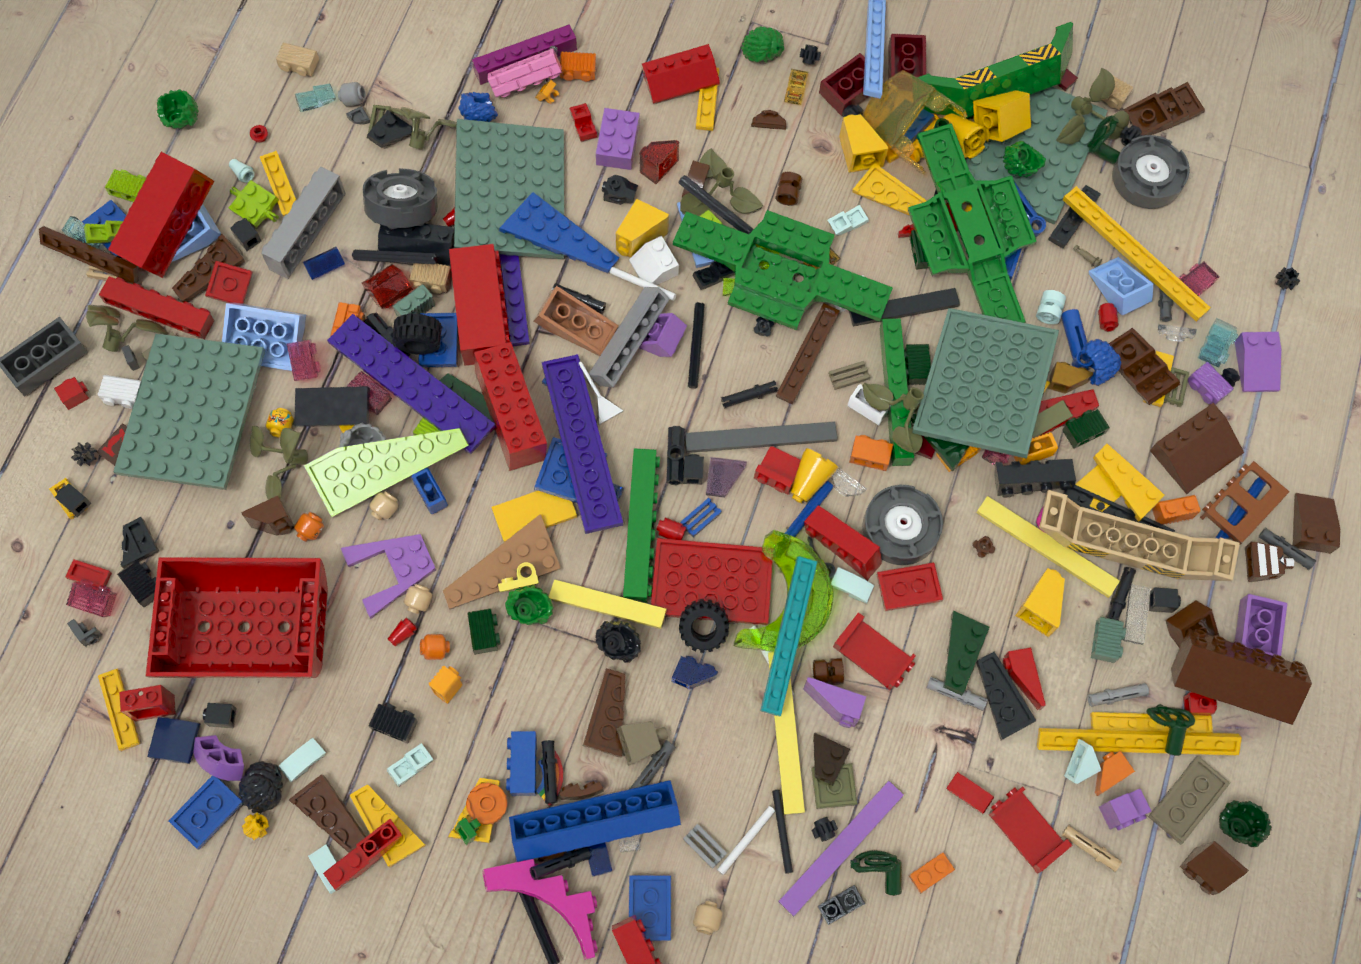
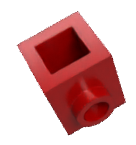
(72, 392)
(1199, 704)

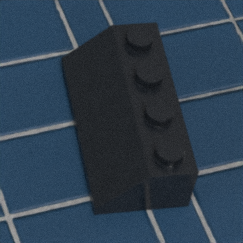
(422, 239)

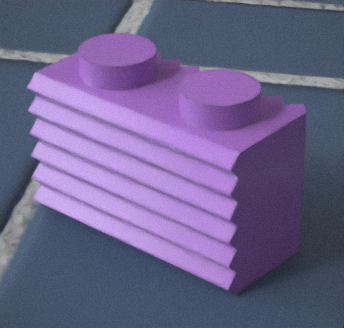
(1209, 384)

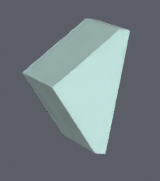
(1082, 763)

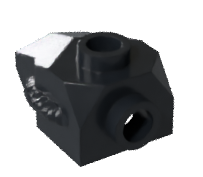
(619, 190)

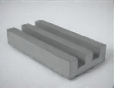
(692, 833)

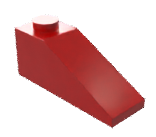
(1024, 673)

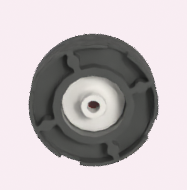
(1150, 172)
(400, 198)
(903, 524)

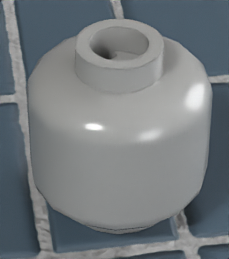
(351, 94)

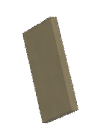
(1189, 800)

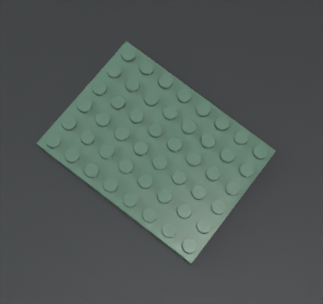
(496, 174)
(1046, 189)
(986, 382)
(190, 411)

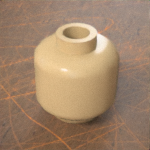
(383, 505)
(417, 598)
(707, 918)

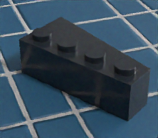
(1034, 477)

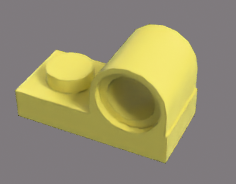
(510, 584)

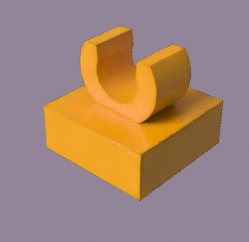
(546, 91)

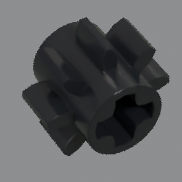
(810, 54)
(852, 110)
(1129, 134)
(1287, 278)
(79, 450)
(824, 829)

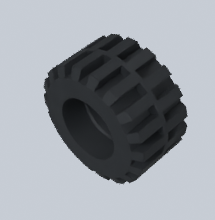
(416, 334)
(699, 641)

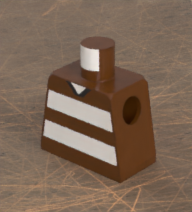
(1265, 562)

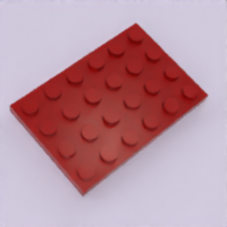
(724, 573)

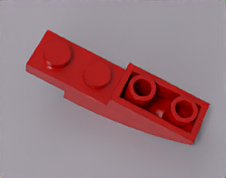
(364, 855)

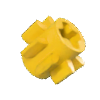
(255, 826)

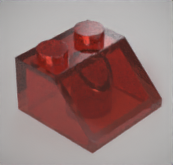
(658, 159)
(387, 286)

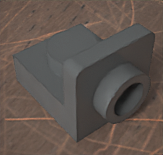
(83, 634)

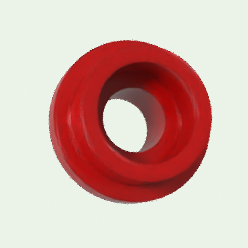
(262, 136)

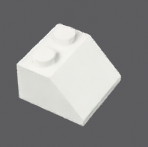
(655, 262)

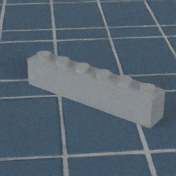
(629, 336)

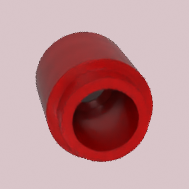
(1108, 317)
(671, 529)

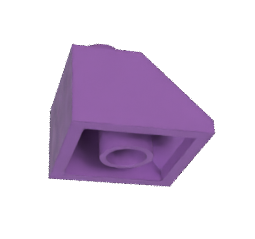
(664, 335)

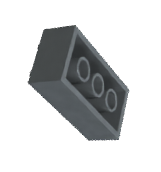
(41, 356)

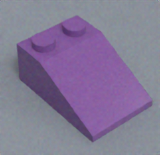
(1259, 361)
(837, 702)

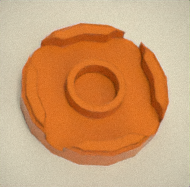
(486, 803)

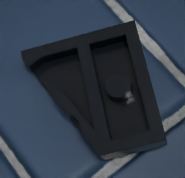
(389, 130)

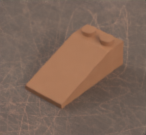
(575, 321)

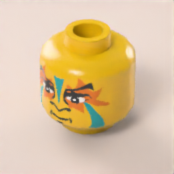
(278, 420)

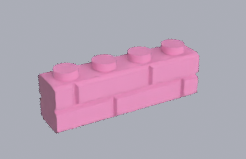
(525, 72)

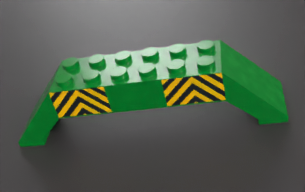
(1023, 73)

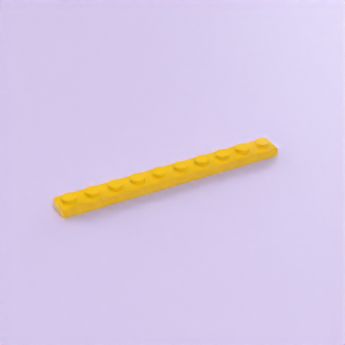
(1136, 254)
(1137, 741)

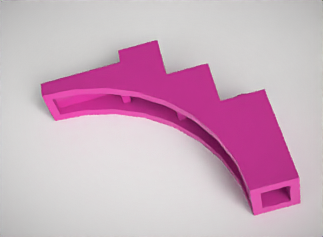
(552, 891)

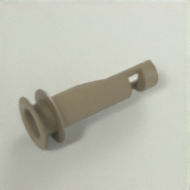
(1090, 258)

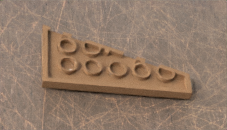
(527, 545)

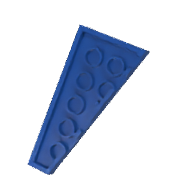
(553, 231)

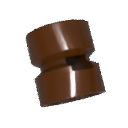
(789, 188)
(821, 672)

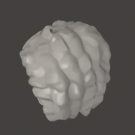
(361, 434)

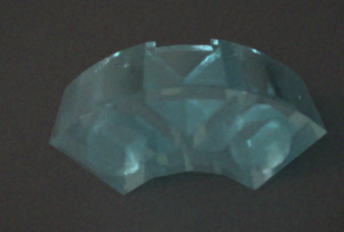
(1218, 342)

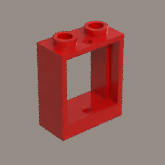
(153, 703)

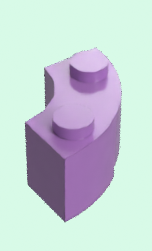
(218, 759)

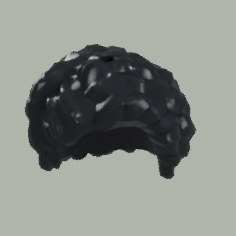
(623, 638)
(261, 787)

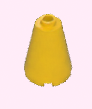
(969, 134)
(811, 475)

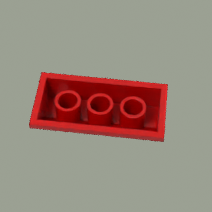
(680, 73)

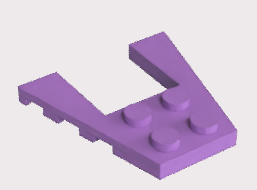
(408, 560)

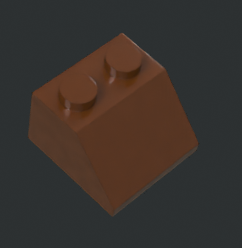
(269, 517)
(1193, 617)

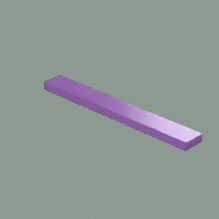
(840, 848)

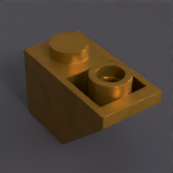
(1067, 378)

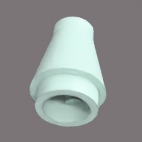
(242, 171)

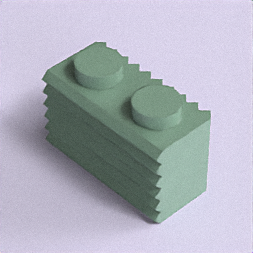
(416, 302)
(1108, 640)

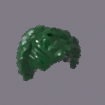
(1245, 823)

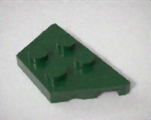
(949, 451)

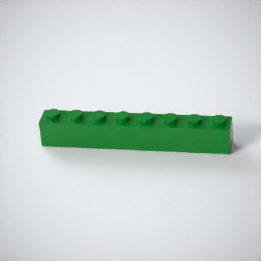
(896, 381)
(640, 525)

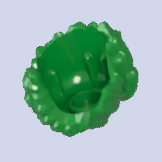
(763, 44)
(177, 109)
(1022, 159)
(533, 602)

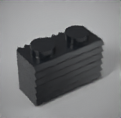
(139, 582)
(393, 723)

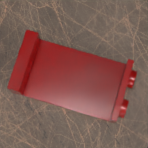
(874, 653)
(1028, 830)

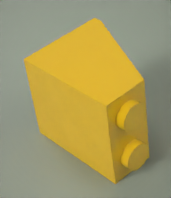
(1004, 114)
(861, 144)
(640, 226)
(1044, 603)

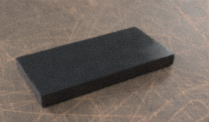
(332, 406)

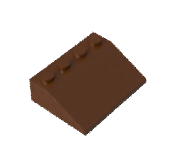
(1198, 448)

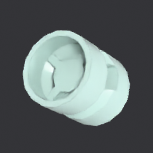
(1051, 307)

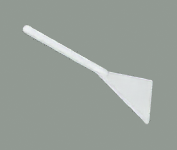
(605, 408)

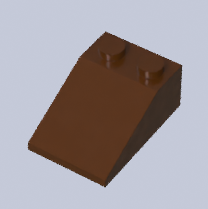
(1315, 524)
(1212, 868)

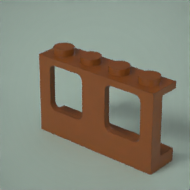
(1255, 509)

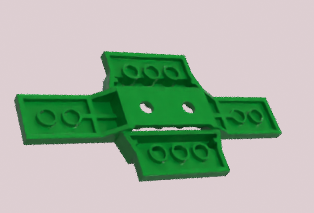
(995, 216)
(773, 291)

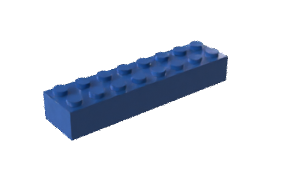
(594, 821)

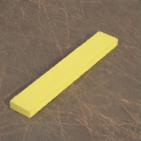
(607, 604)

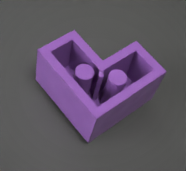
(1125, 809)

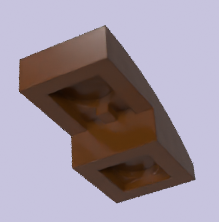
(698, 174)

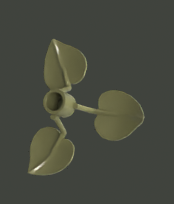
(1100, 89)
(418, 136)
(742, 200)
(105, 316)
(880, 399)
(294, 457)

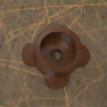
(983, 551)

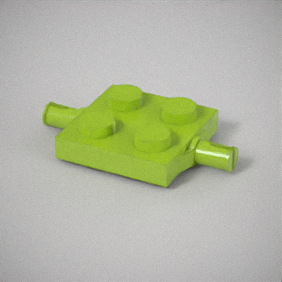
(254, 204)

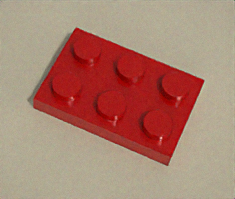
(909, 586)

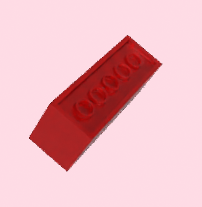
(161, 214)
(478, 299)
(510, 406)

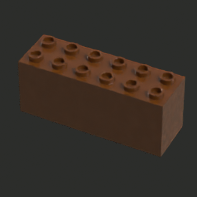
(1241, 676)

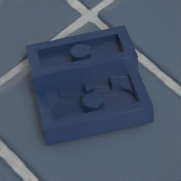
(173, 740)

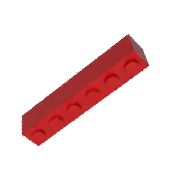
(156, 307)

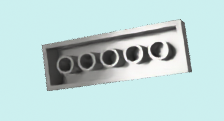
(303, 222)

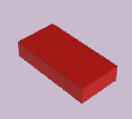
(80, 570)

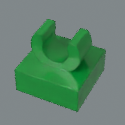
(467, 830)

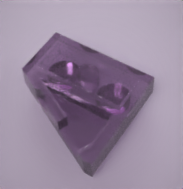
(723, 475)

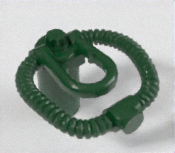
(1097, 145)
(1177, 727)
(891, 867)

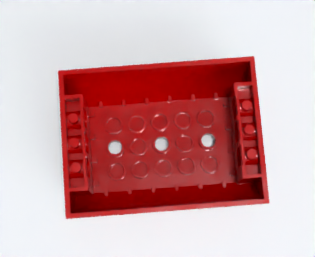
(226, 596)

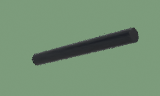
(782, 831)

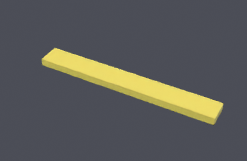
(1048, 547)
(788, 755)

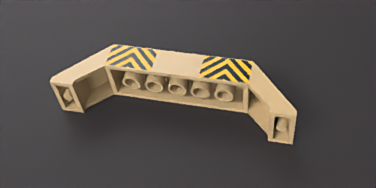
(1137, 543)

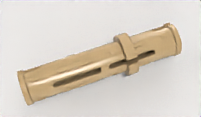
(1100, 854)

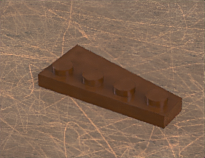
(198, 277)
(607, 715)
(327, 810)

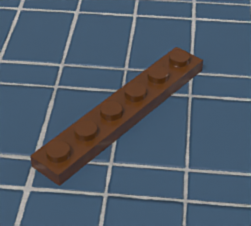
(88, 254)
(807, 353)

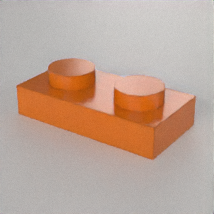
(931, 872)

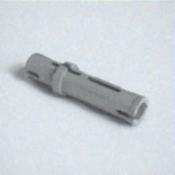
(1110, 696)
(967, 697)

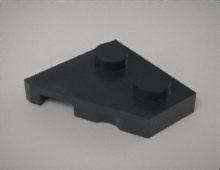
(137, 542)

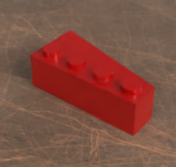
(844, 542)

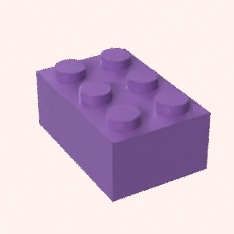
(617, 138)
(1261, 623)

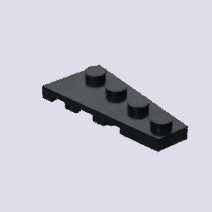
(1005, 701)

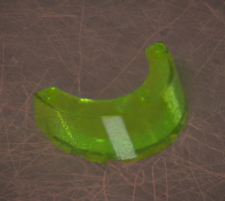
(783, 551)

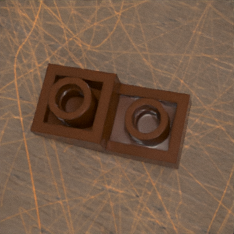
(573, 792)

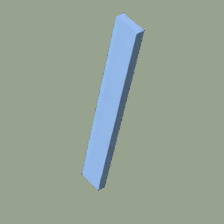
(874, 48)

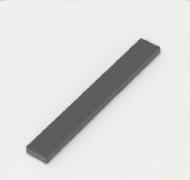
(760, 437)

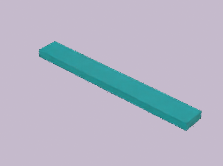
(788, 636)

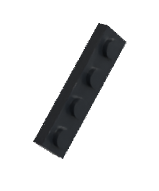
(1070, 221)

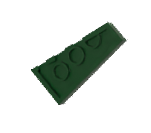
(467, 393)
(963, 650)

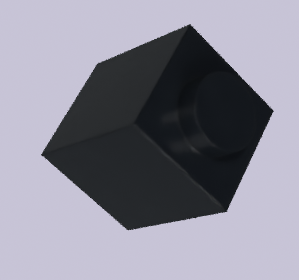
(245, 234)
(693, 469)
(72, 500)
(1164, 600)
(219, 715)

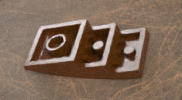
(1165, 109)
(1143, 367)

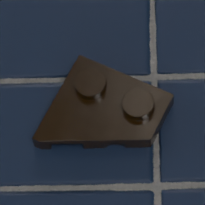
(828, 758)

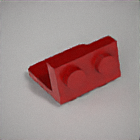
(777, 470)

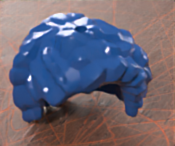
(477, 107)
(1105, 360)

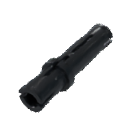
(593, 303)
(749, 394)
(1118, 602)
(549, 770)
(568, 860)

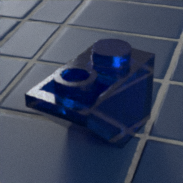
(692, 674)

